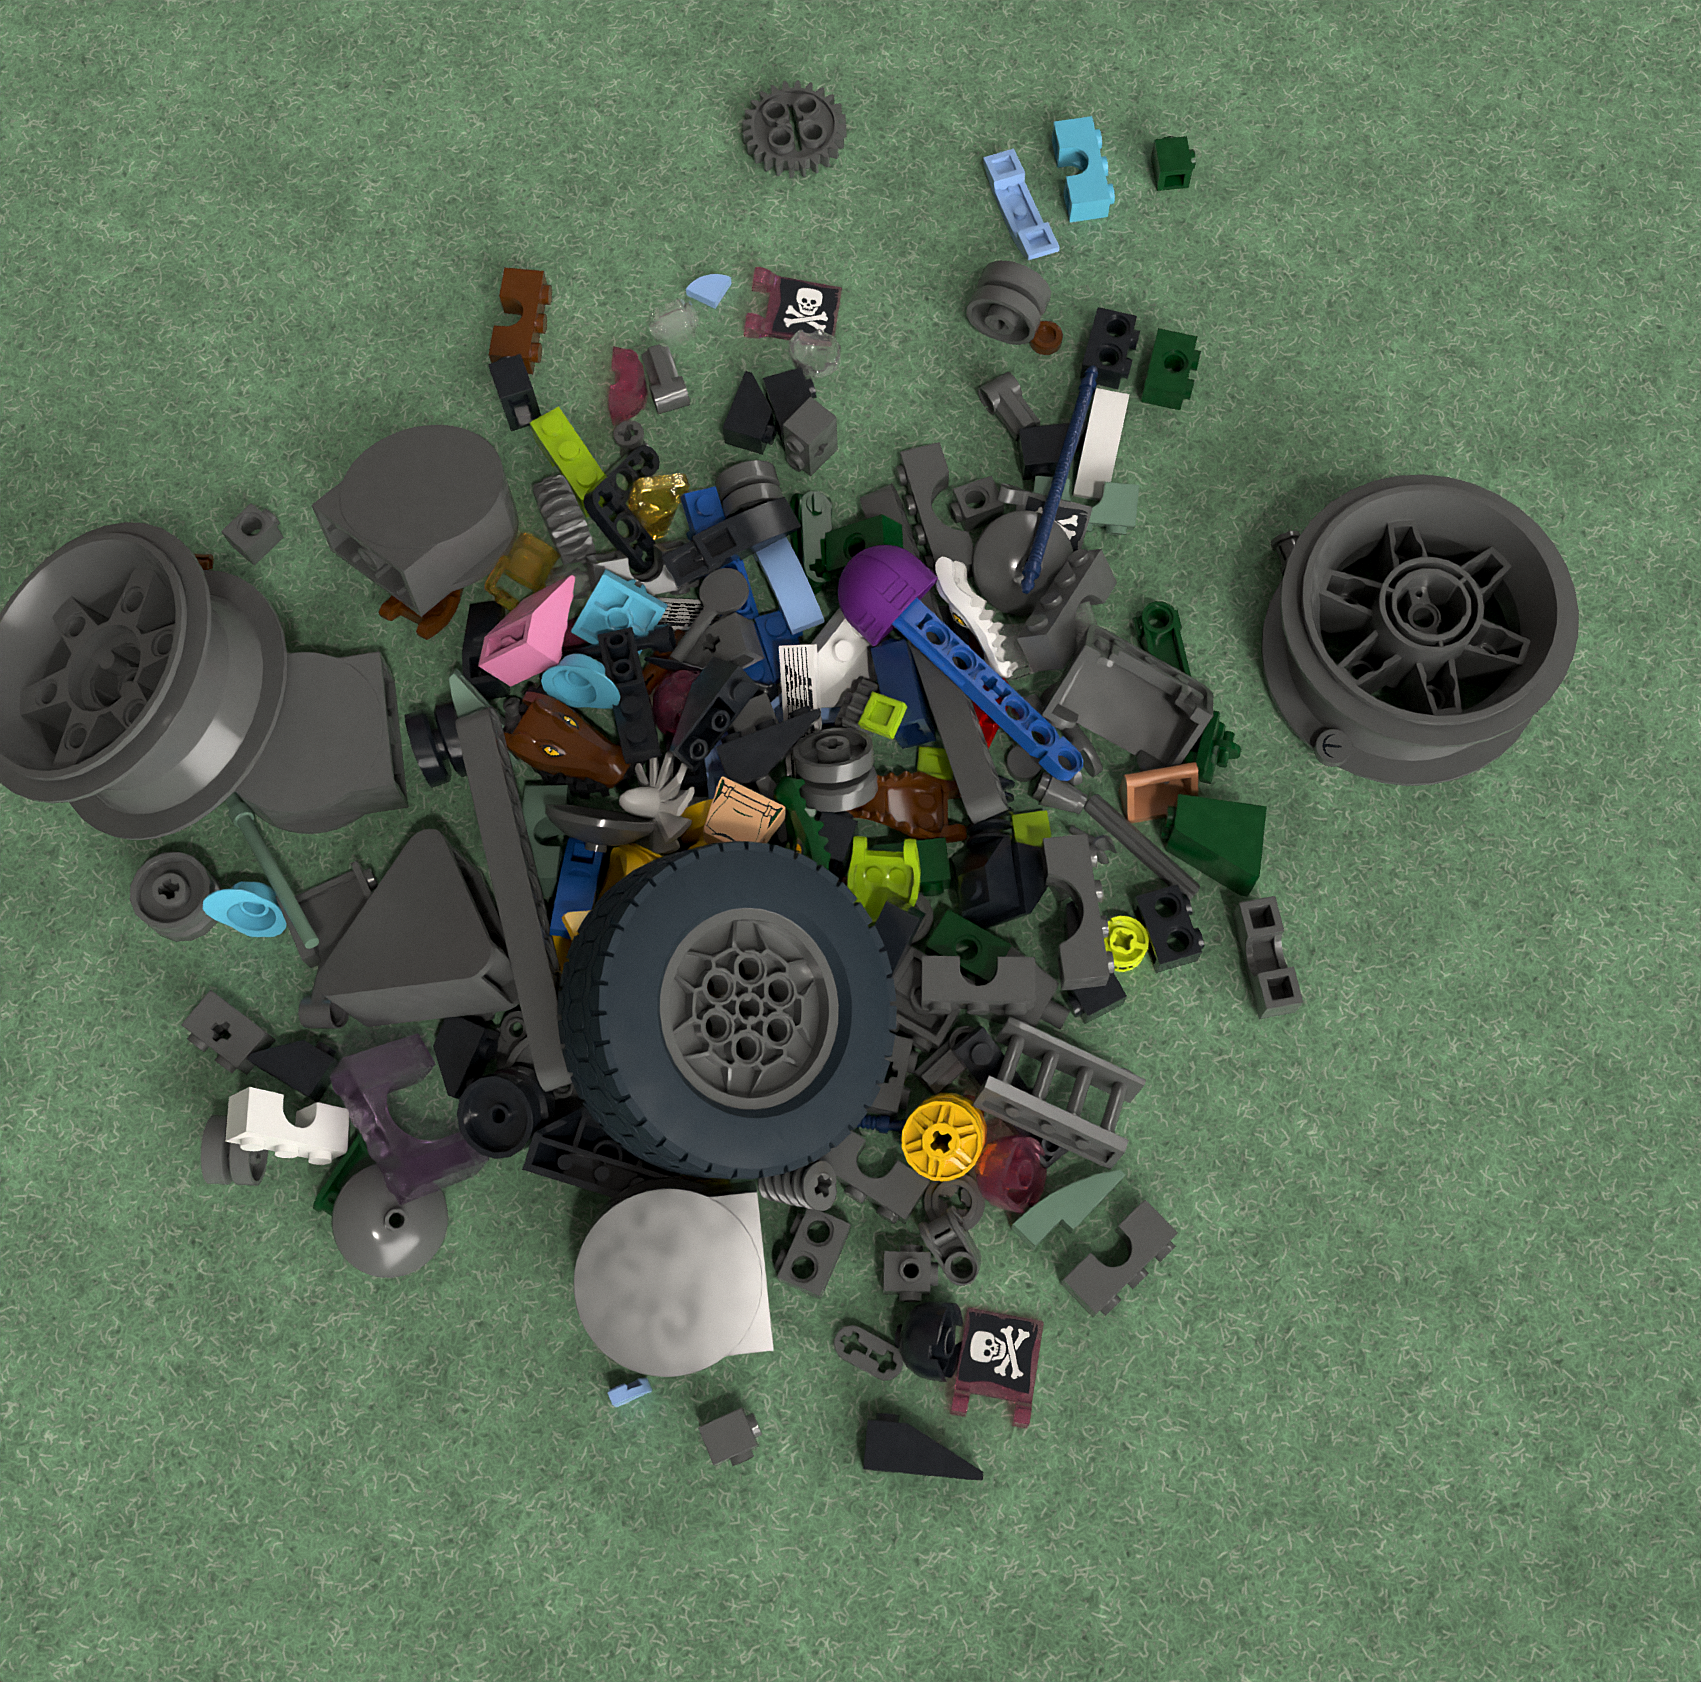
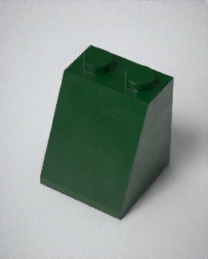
(1217, 839)

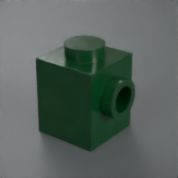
(1172, 163)

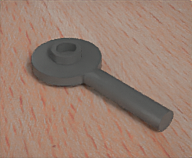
(721, 594)

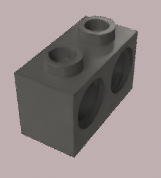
(822, 1255)

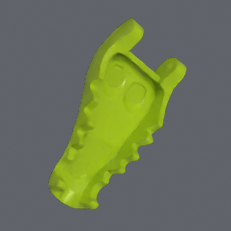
(881, 874)

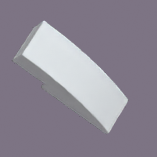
(1101, 443)

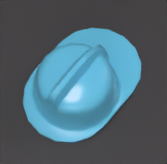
(580, 683)
(247, 908)

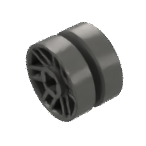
(747, 486)
(226, 1161)

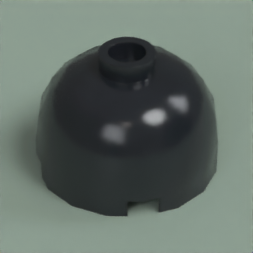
(929, 1340)

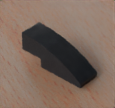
(897, 928)

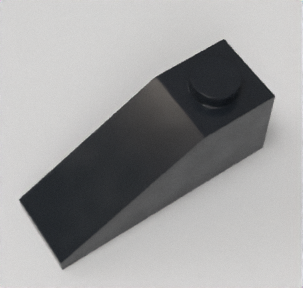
(1092, 1001)
(906, 1450)

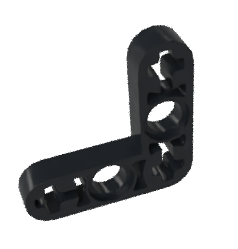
(615, 501)

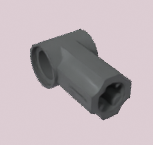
(666, 385)
(1005, 399)
(318, 1011)
(943, 1065)

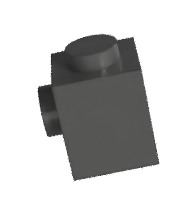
(731, 1437)

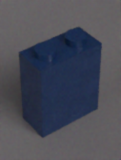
(901, 681)

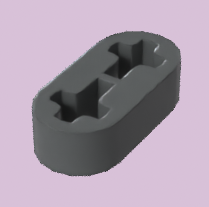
(863, 1361)

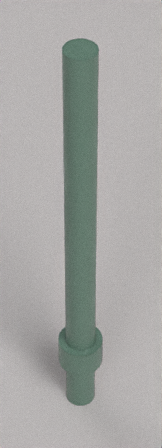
(243, 818)

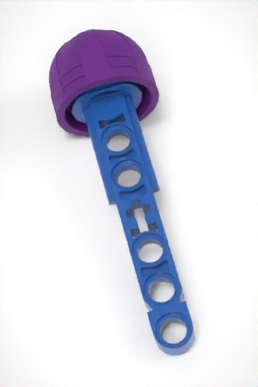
(884, 592)

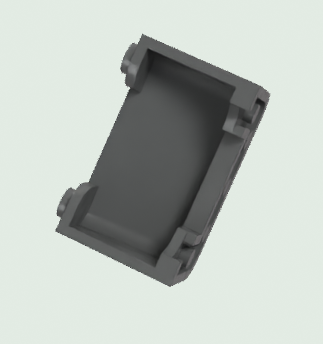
(1130, 700)

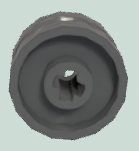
(1008, 302)
(836, 769)
(170, 896)

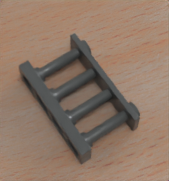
(1046, 1120)

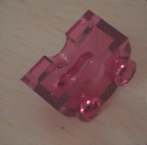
(630, 387)

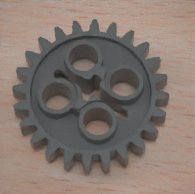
(815, 118)

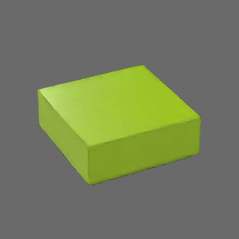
(882, 715)
(934, 763)
(1031, 827)

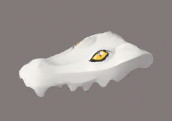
(970, 612)

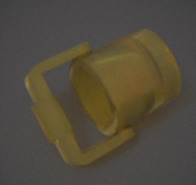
(656, 501)
(526, 564)

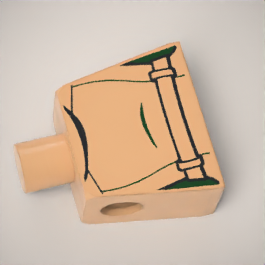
(741, 815)

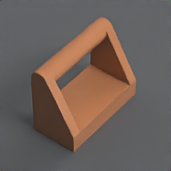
(1147, 797)

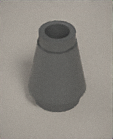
(1058, 794)

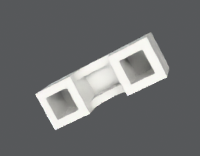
(259, 1123)

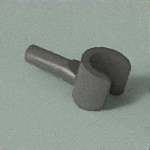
(1102, 843)

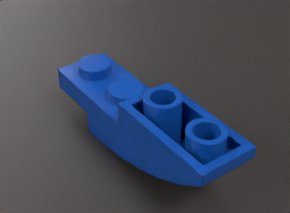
(702, 512)
(576, 884)

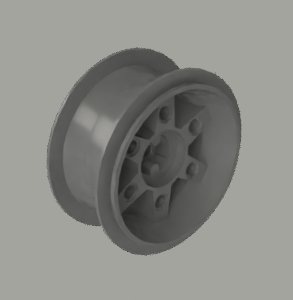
(1436, 559)
(136, 682)

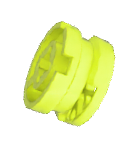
(1127, 942)

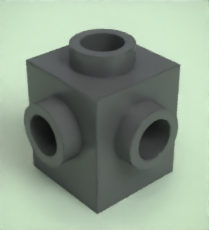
(909, 1258)

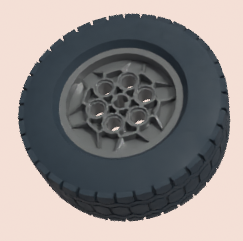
(642, 1004)

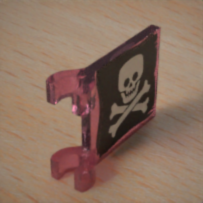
(792, 307)
(998, 1362)

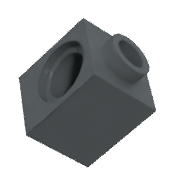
(981, 492)
(258, 545)

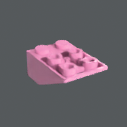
(530, 635)

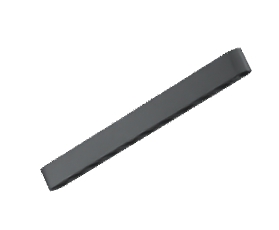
(950, 705)
(516, 890)

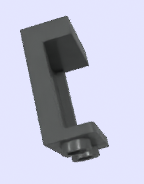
(332, 910)

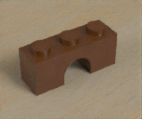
(523, 294)

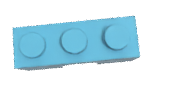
(1079, 145)

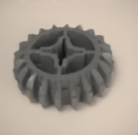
(564, 519)

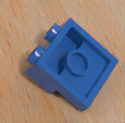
(772, 633)

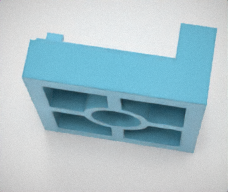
(618, 606)

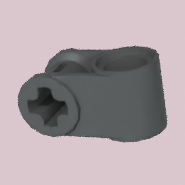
(949, 1238)

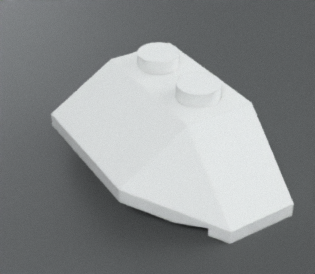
(842, 660)

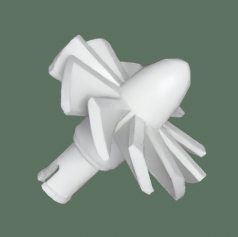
(662, 802)

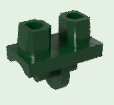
(1214, 749)

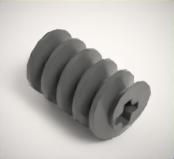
(805, 1187)

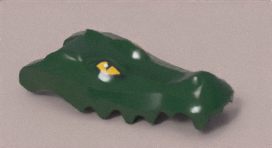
(800, 822)

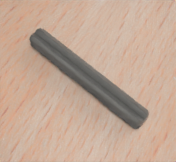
(1140, 846)

